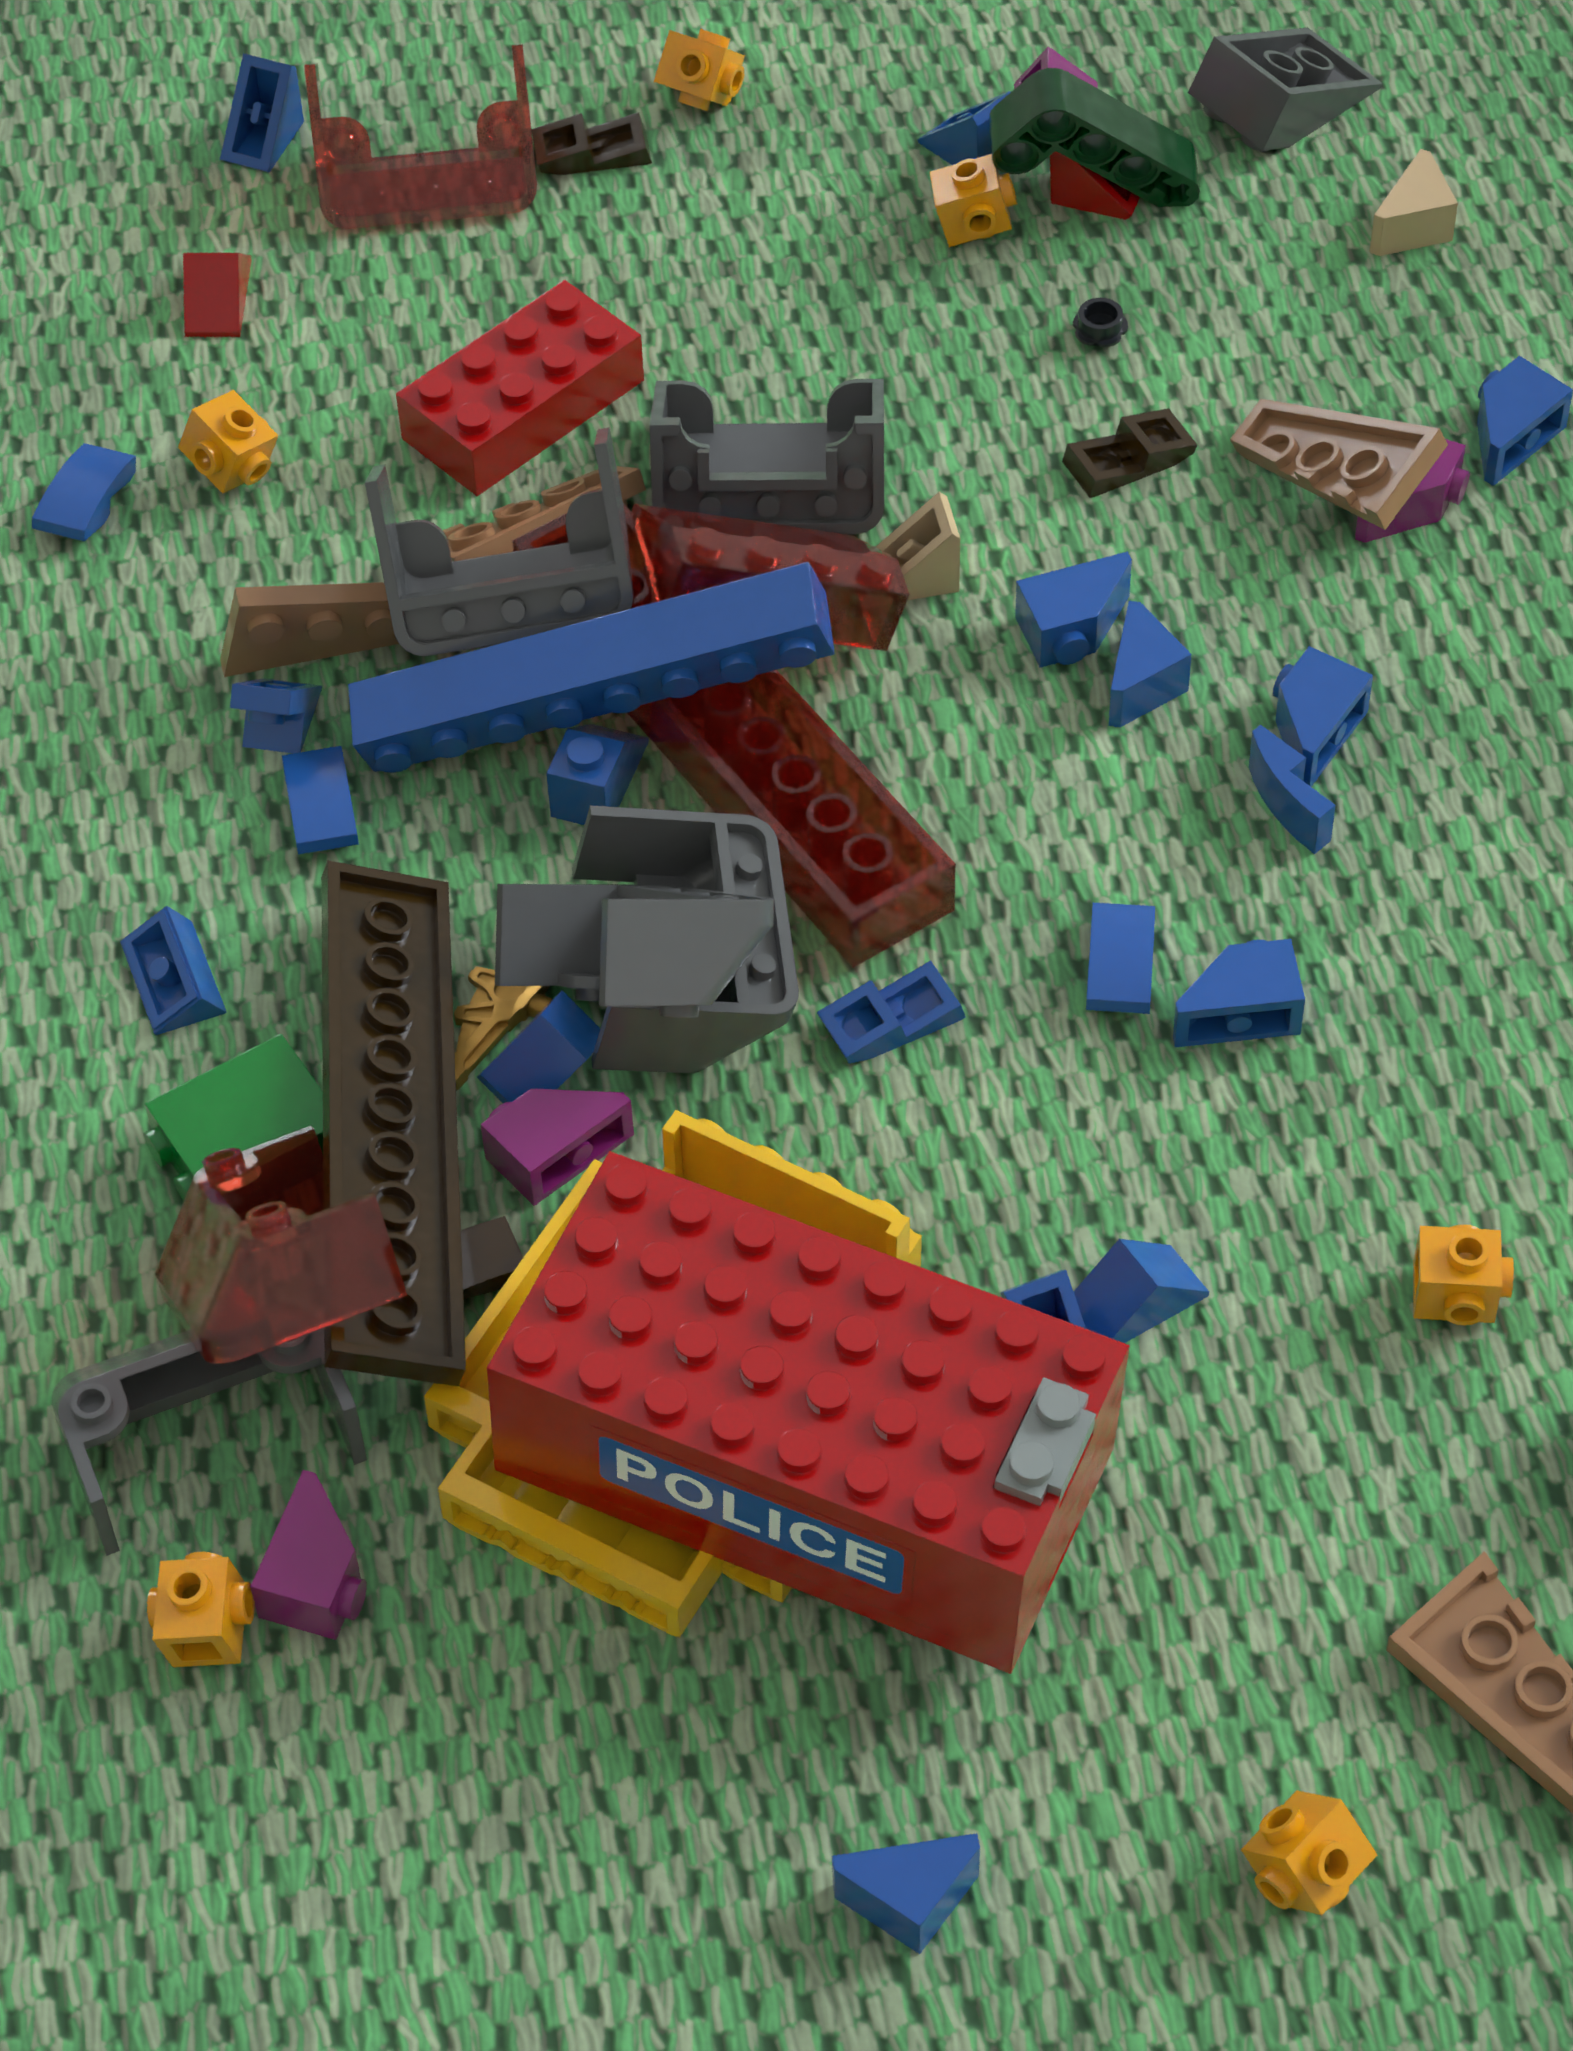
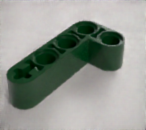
(1096, 130)

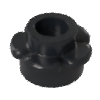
(1100, 323)

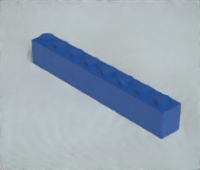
(591, 669)

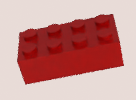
(520, 387)

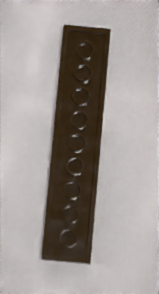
(394, 1111)

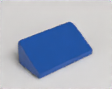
(171, 972)

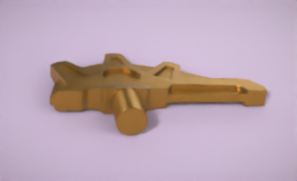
(490, 1016)

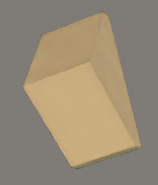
(1416, 211)
(927, 549)

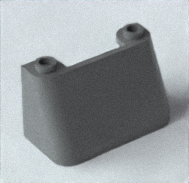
(772, 472)

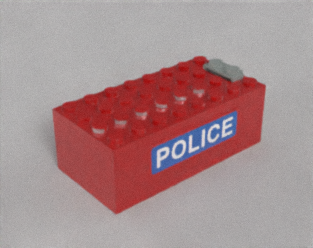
(807, 1409)

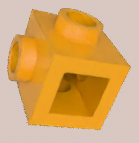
(700, 68)
(972, 200)
(228, 442)
(1460, 1274)
(200, 1610)
(1308, 1853)

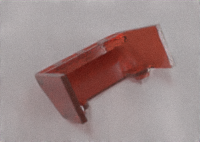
(428, 185)
(261, 1256)

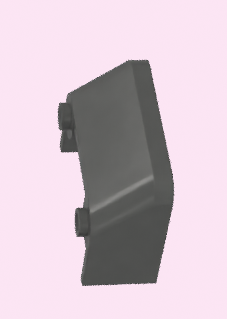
(508, 595)
(702, 853)
(628, 941)
(108, 1395)

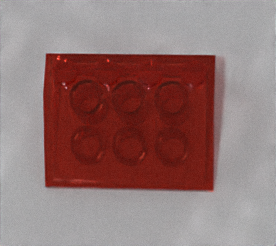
(705, 550)

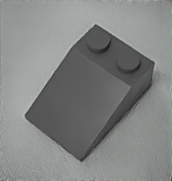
(1278, 85)

